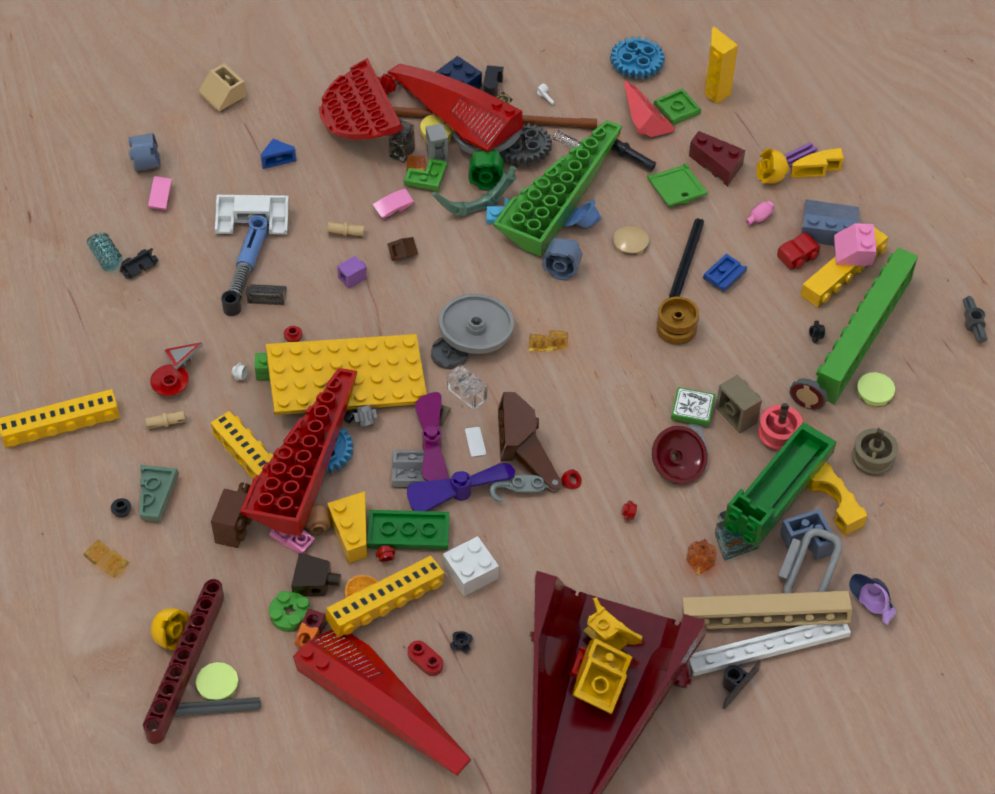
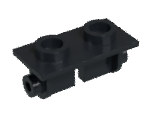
(143, 258)

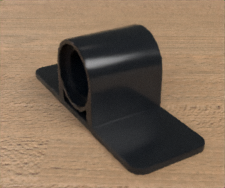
(742, 679)

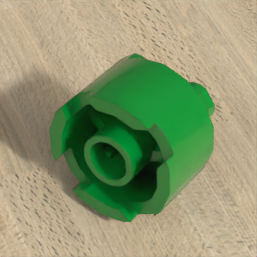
(485, 169)

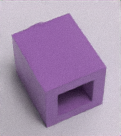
(352, 272)

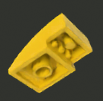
(601, 675)

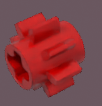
(388, 83)

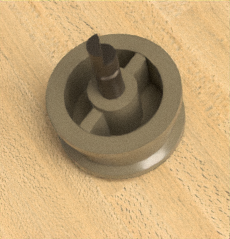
(875, 451)

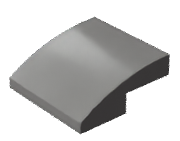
(407, 467)

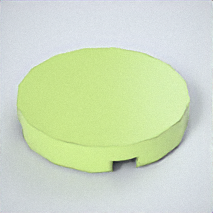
(875, 389)
(217, 681)

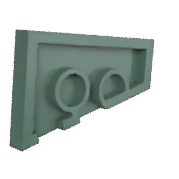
(155, 490)

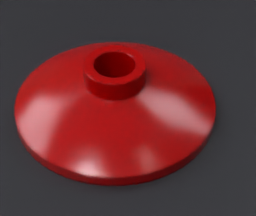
(167, 374)

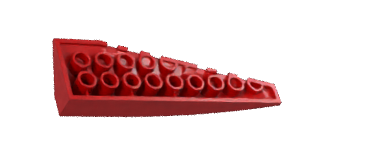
(292, 478)

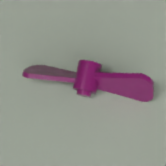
(428, 413)

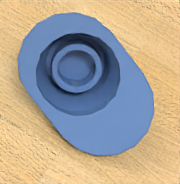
(584, 216)

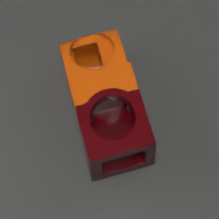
(310, 627)

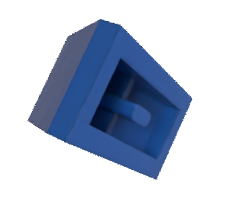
(277, 154)

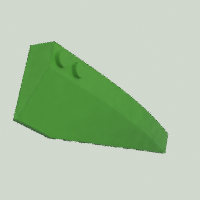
(545, 205)

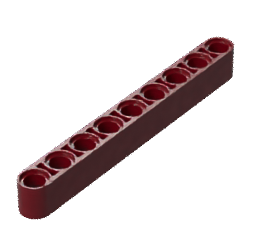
(203, 614)

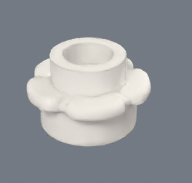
(239, 372)

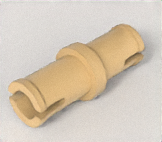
(345, 229)
(165, 419)

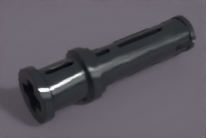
(623, 149)

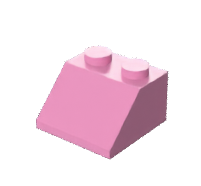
(855, 245)

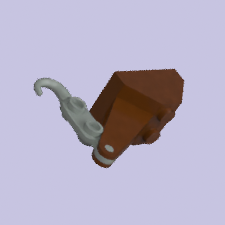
(519, 441)

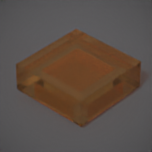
(416, 162)

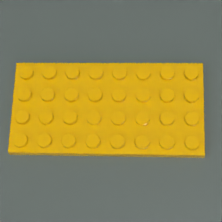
(385, 366)

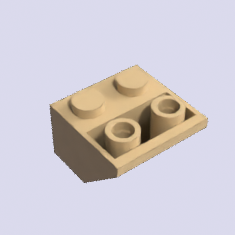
(222, 87)

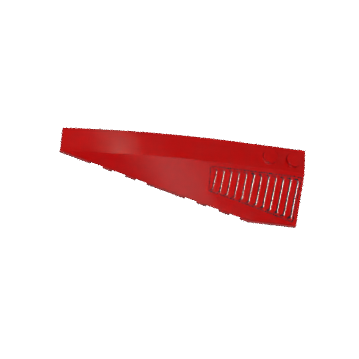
(467, 110)
(367, 684)

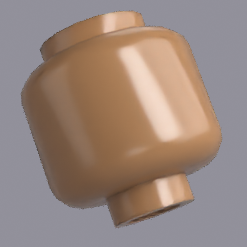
(318, 520)

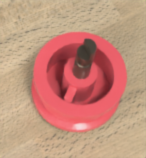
(778, 425)

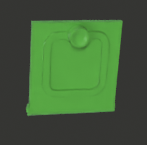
(676, 182)

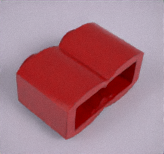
(798, 251)

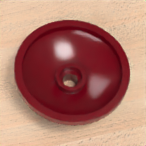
(689, 453)

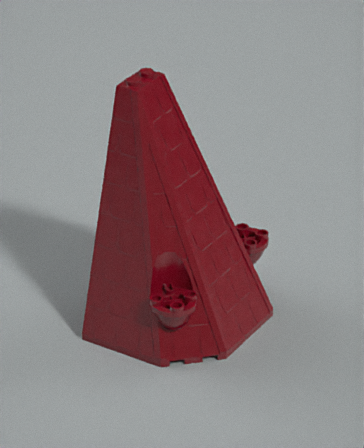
(573, 741)

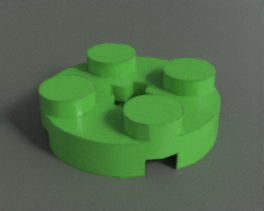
(284, 601)

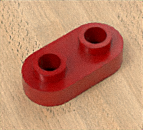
(424, 657)

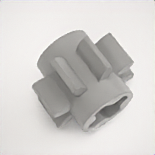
(365, 415)

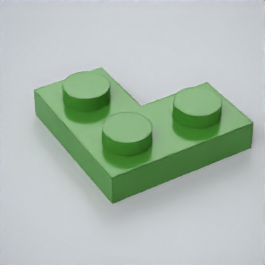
(428, 179)

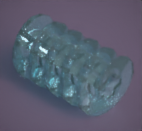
(104, 251)

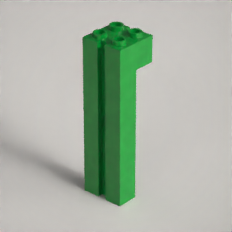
(778, 485)

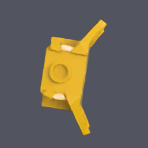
(609, 629)

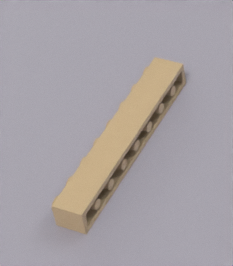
(770, 609)

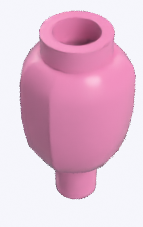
(760, 212)

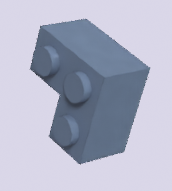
(797, 526)

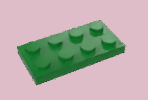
(408, 529)

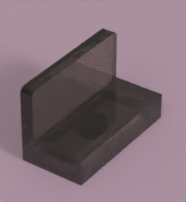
(266, 294)

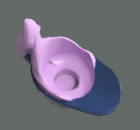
(873, 596)

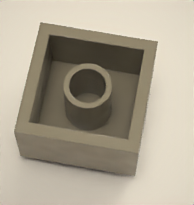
(738, 403)

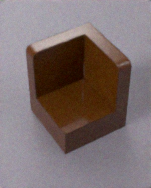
(402, 248)

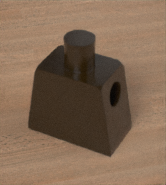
(313, 576)

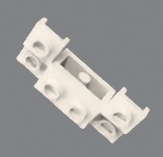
(242, 208)

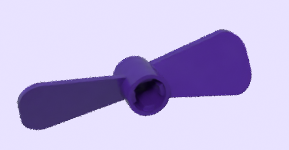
(430, 494)

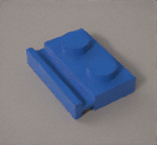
(724, 272)

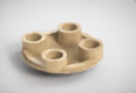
(630, 240)

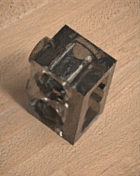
(403, 142)

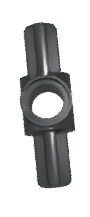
(975, 319)

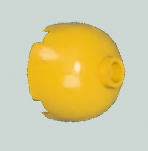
(772, 166)
(168, 627)

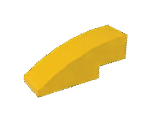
(818, 163)

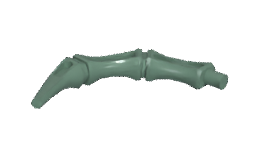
(492, 197)

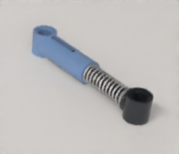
(245, 264)

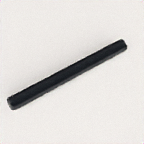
(686, 258)

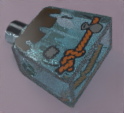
(730, 544)

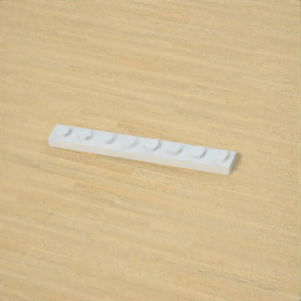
(765, 646)

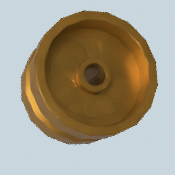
(677, 320)

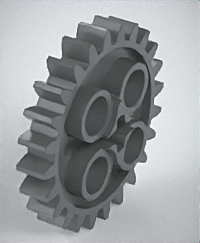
(537, 144)

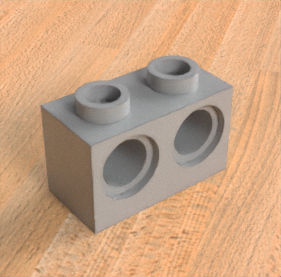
(437, 142)

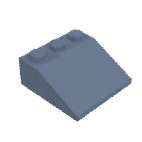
(826, 219)

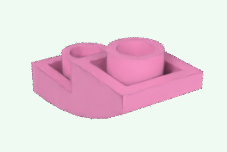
(159, 193)
(393, 202)
(293, 542)

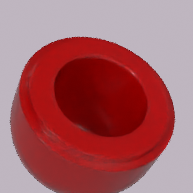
(566, 479)

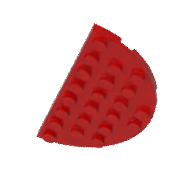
(358, 106)

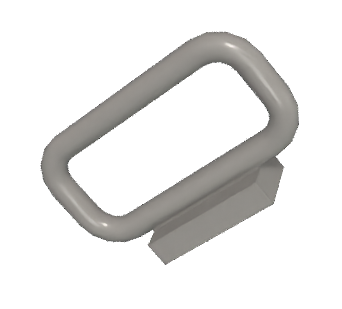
(796, 555)

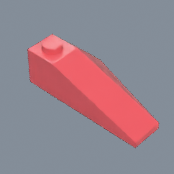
(646, 115)

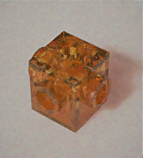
(701, 556)

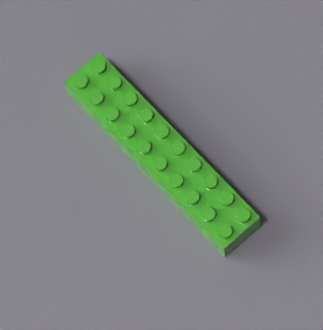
(866, 324)

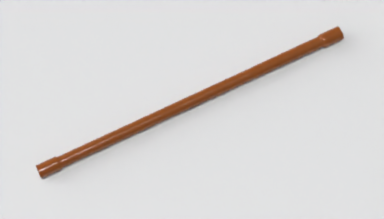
(589, 123)

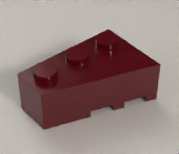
(717, 156)

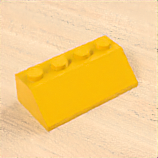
(720, 66)

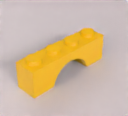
(849, 514)

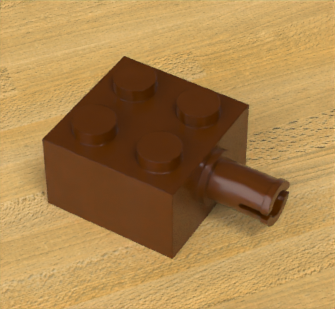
(227, 521)

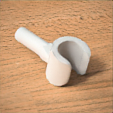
(542, 92)

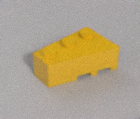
(349, 524)

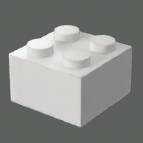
(470, 566)

